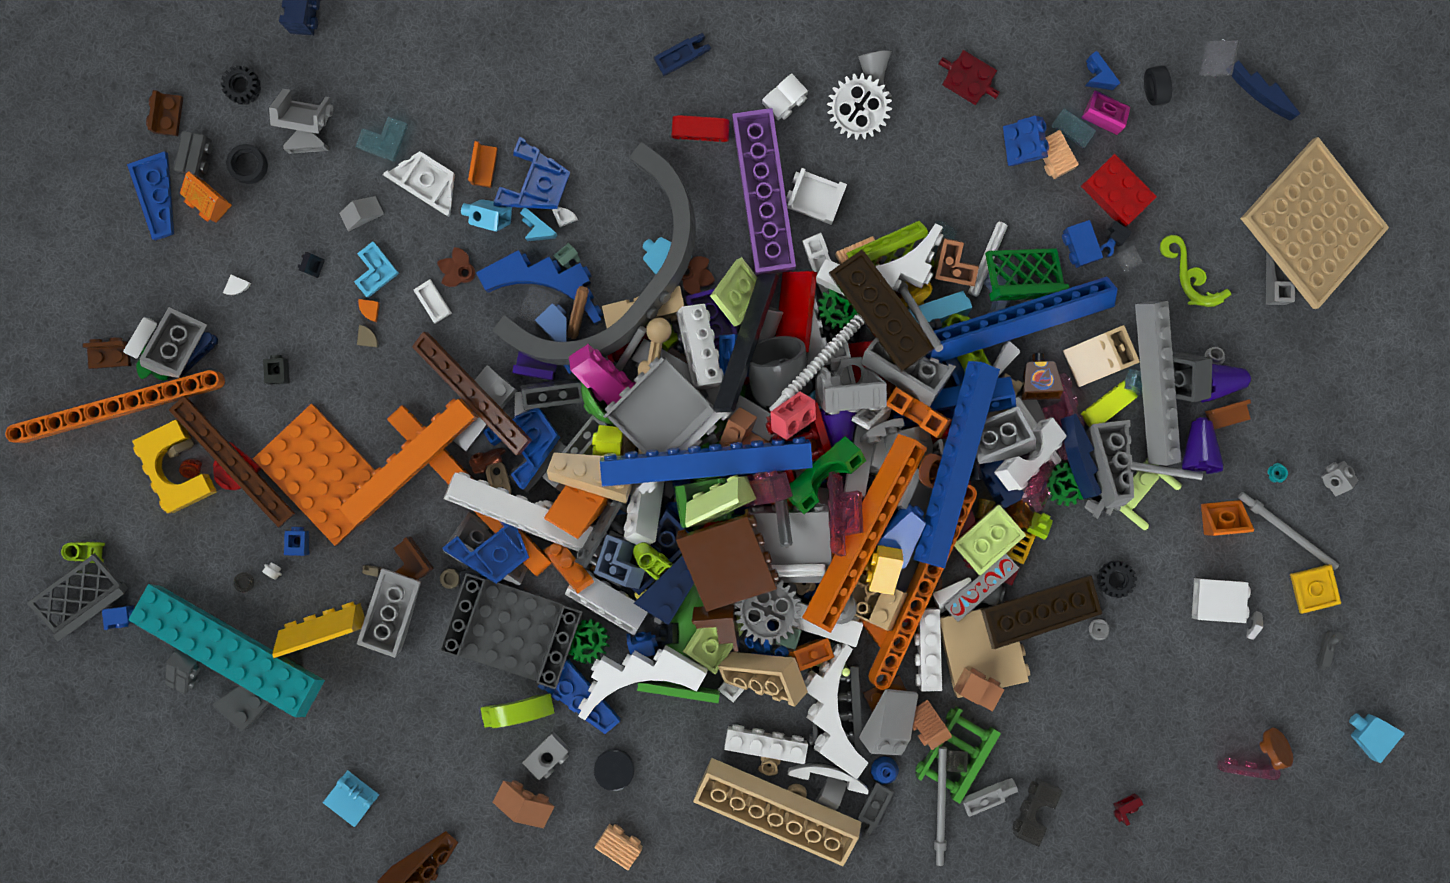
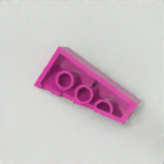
(599, 374)

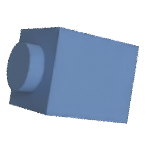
(553, 322)

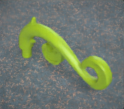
(1200, 276)

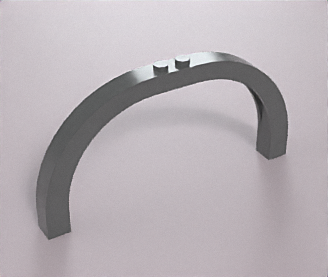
(654, 295)

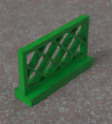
(1024, 291)

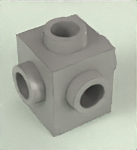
(1339, 477)

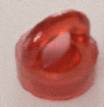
(190, 468)

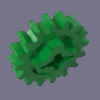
(831, 311)
(1062, 491)
(580, 647)

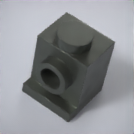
(270, 374)

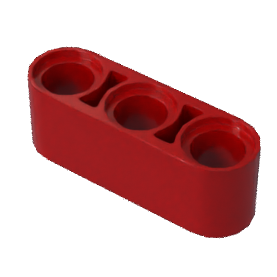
(700, 128)

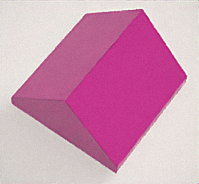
(1106, 113)

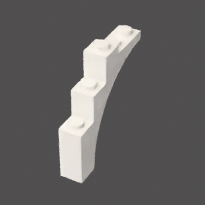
(909, 268)
(669, 667)
(825, 714)

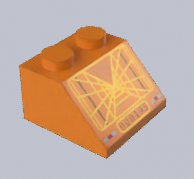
(204, 198)

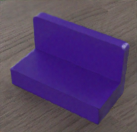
(533, 368)

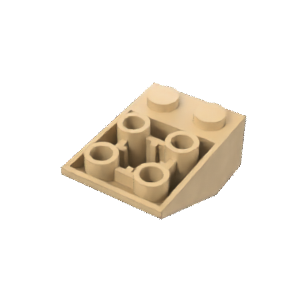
(1101, 356)
(877, 607)

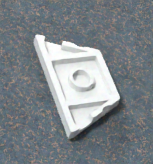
(425, 180)

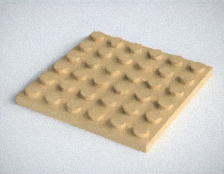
(1315, 223)

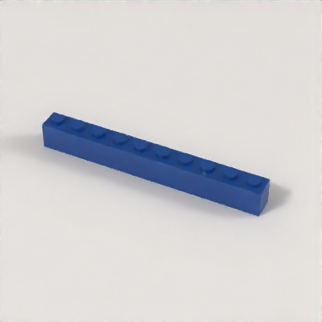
(1025, 318)
(705, 462)
(956, 463)

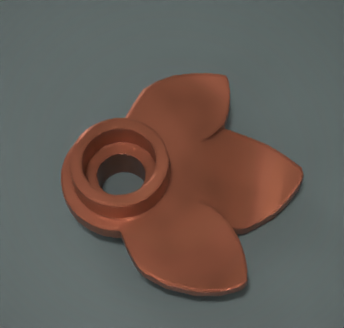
(454, 267)
(698, 275)
(480, 460)

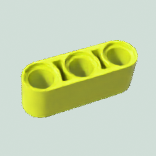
(1109, 405)

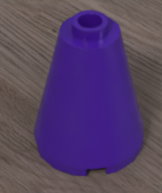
(1227, 380)
(838, 425)
(1202, 448)

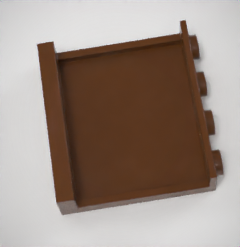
(728, 561)

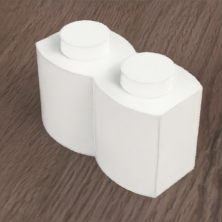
(785, 97)

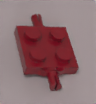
(969, 77)

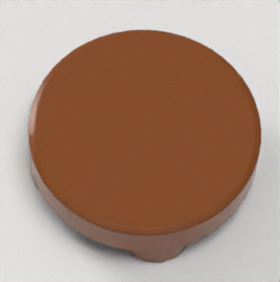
(1277, 748)

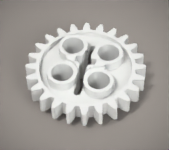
(844, 95)

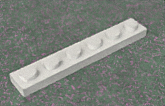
(694, 440)

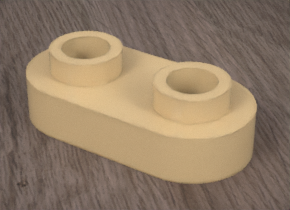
(500, 480)

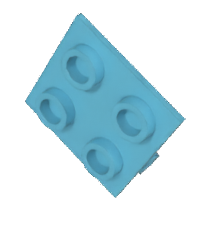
(351, 798)

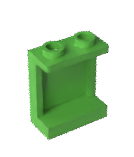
(685, 492)

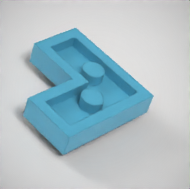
(379, 272)

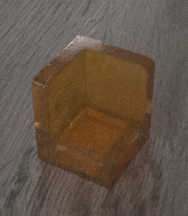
(1020, 514)

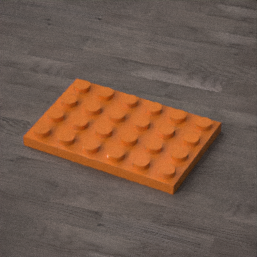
(316, 470)

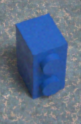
(1082, 244)

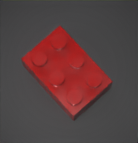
(1118, 191)

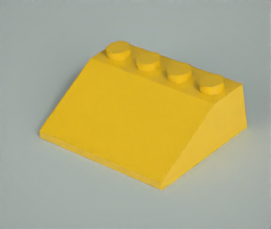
(318, 629)

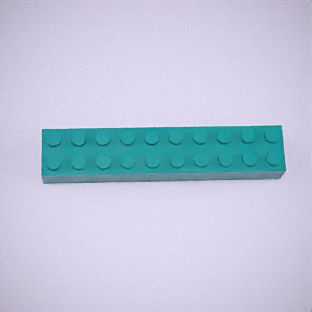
(226, 650)

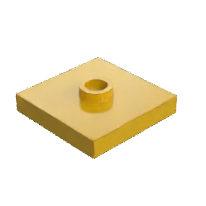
(1315, 588)

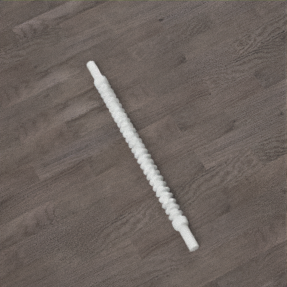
(827, 353)

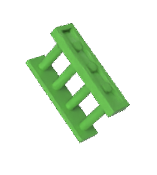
(978, 754)

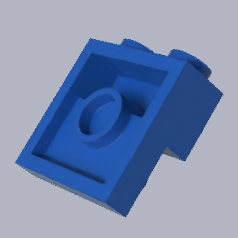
(1026, 140)

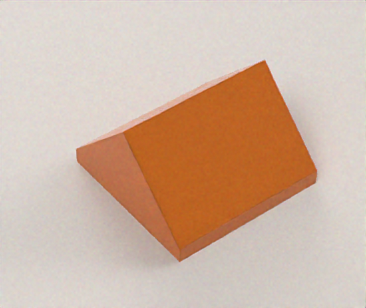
(1225, 518)

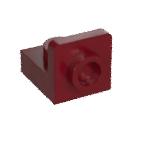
(1127, 805)

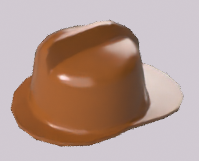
(928, 469)

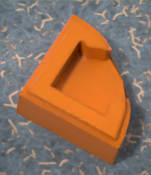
(369, 309)

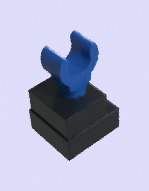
(1117, 236)

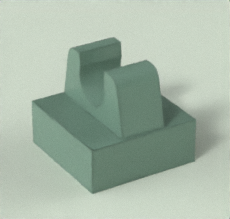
(565, 254)

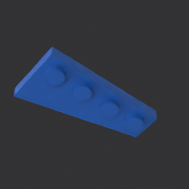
(153, 189)

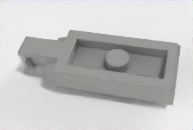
(989, 797)

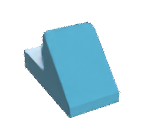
(540, 231)

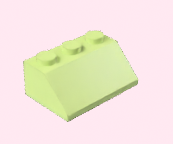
(718, 501)

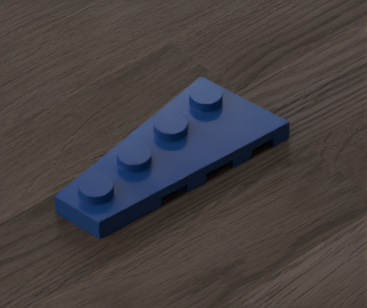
(572, 689)

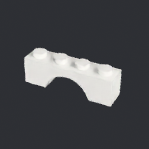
(1017, 471)

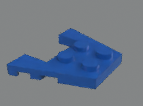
(543, 183)
(543, 440)
(495, 556)

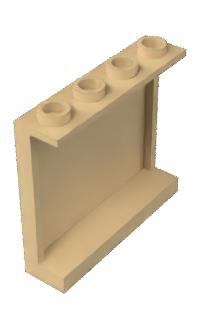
(969, 646)

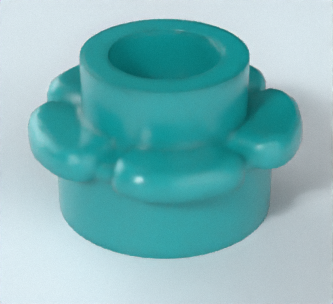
(1283, 473)

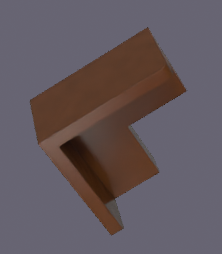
(415, 561)
(721, 618)

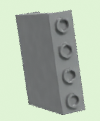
(659, 408)
(809, 537)

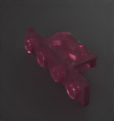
(1036, 490)
(845, 513)

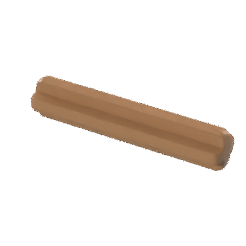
(577, 312)

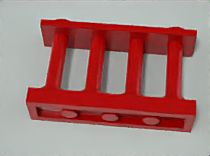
(816, 433)

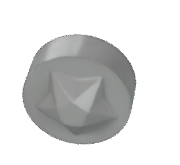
(1099, 629)

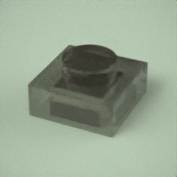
(957, 761)

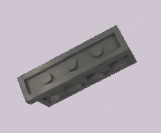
(86, 612)

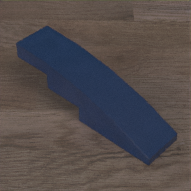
(1270, 97)
(1078, 449)

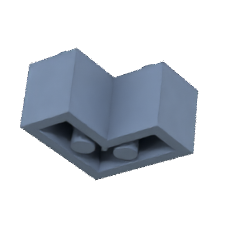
(615, 563)

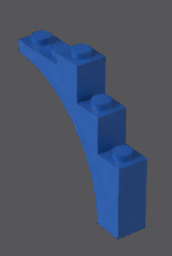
(515, 270)

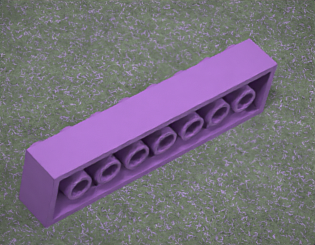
(763, 191)

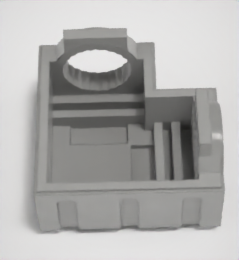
(836, 397)

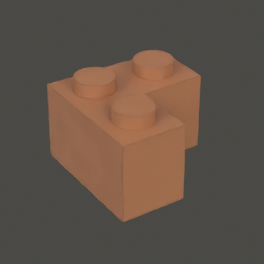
(948, 264)
(739, 429)
(978, 689)
(523, 805)

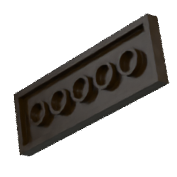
(881, 310)
(1041, 611)

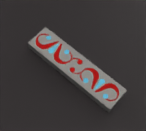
(981, 587)

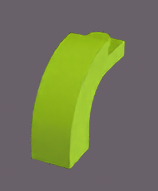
(518, 711)

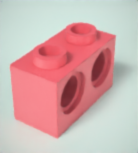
(793, 415)

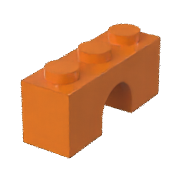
(917, 411)

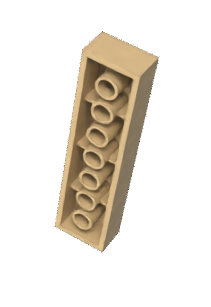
(777, 812)

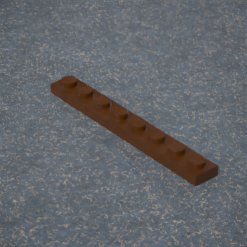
(472, 393)
(232, 461)

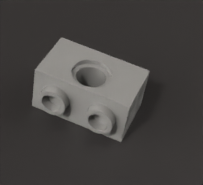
(556, 747)

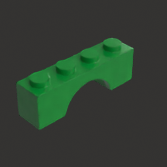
(842, 457)

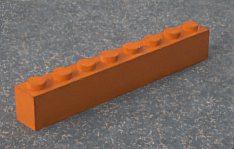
(407, 462)

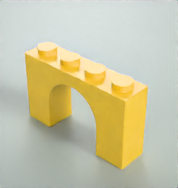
(151, 450)

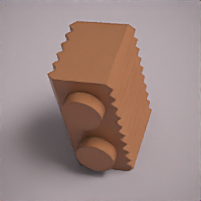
(930, 726)

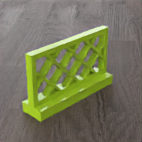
(890, 243)

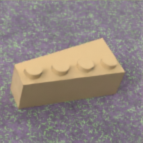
(615, 311)
(584, 474)
(765, 674)

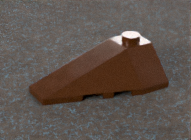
(422, 863)

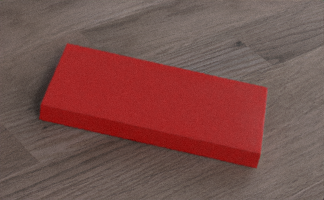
(797, 305)

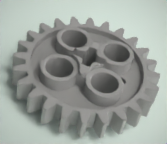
(759, 628)

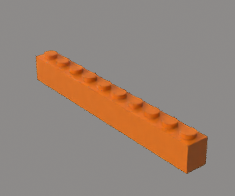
(876, 511)

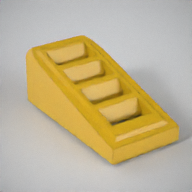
(1024, 552)

